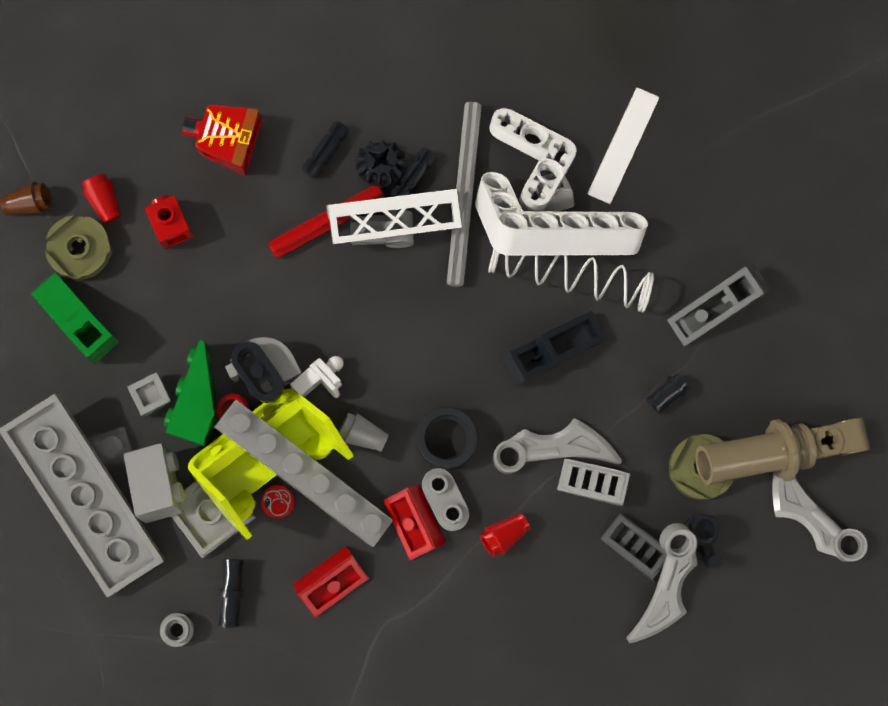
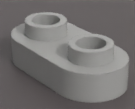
(445, 499)

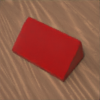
(414, 521)
(330, 581)

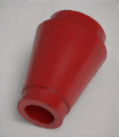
(102, 197)
(504, 534)

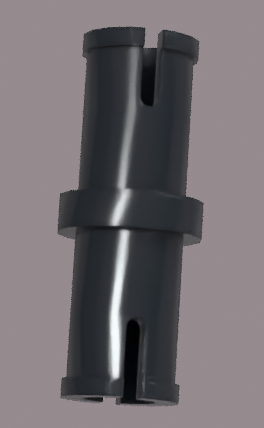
(230, 593)

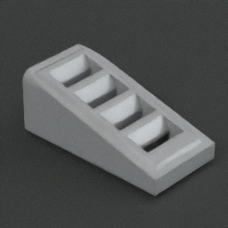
(609, 473)

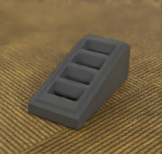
(616, 527)

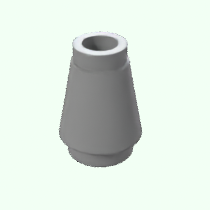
(362, 433)

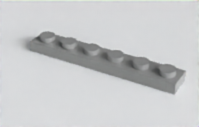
(303, 473)

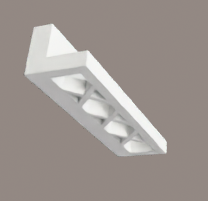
(394, 203)

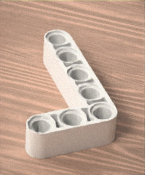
(553, 232)

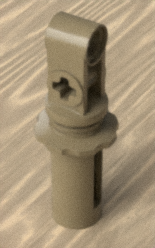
(779, 450)

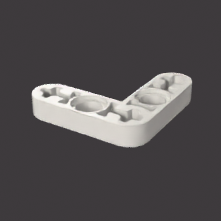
(544, 151)

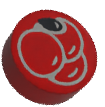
(278, 502)

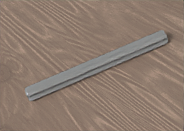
(464, 188)

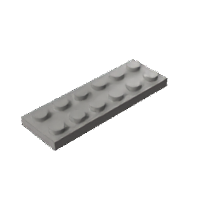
(81, 494)

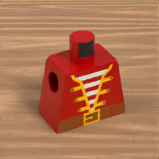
(225, 135)

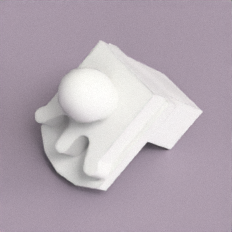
(320, 373)

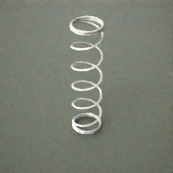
(645, 292)

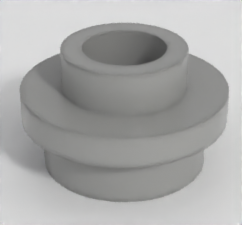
(166, 630)

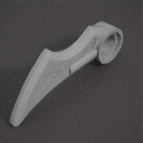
(573, 441)
(794, 503)
(666, 602)

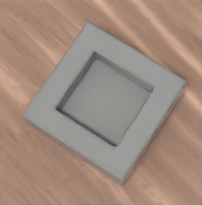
(149, 394)

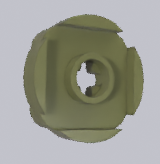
(79, 229)
(683, 472)

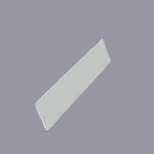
(623, 145)

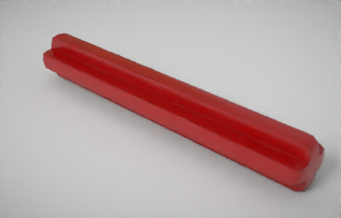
(316, 226)

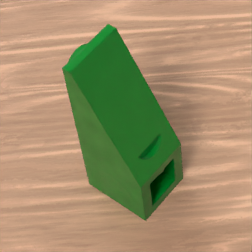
(75, 318)
(196, 406)

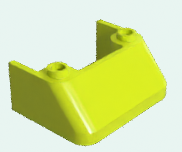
(233, 475)

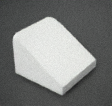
(563, 196)

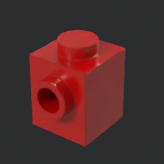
(168, 221)

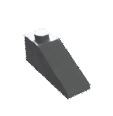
(719, 304)

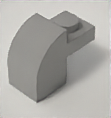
(278, 355)

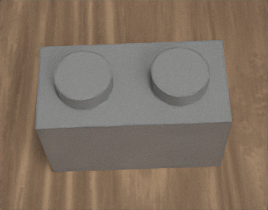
(154, 483)

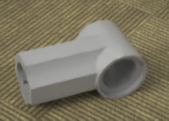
(380, 223)

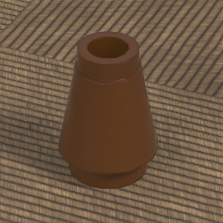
(27, 200)

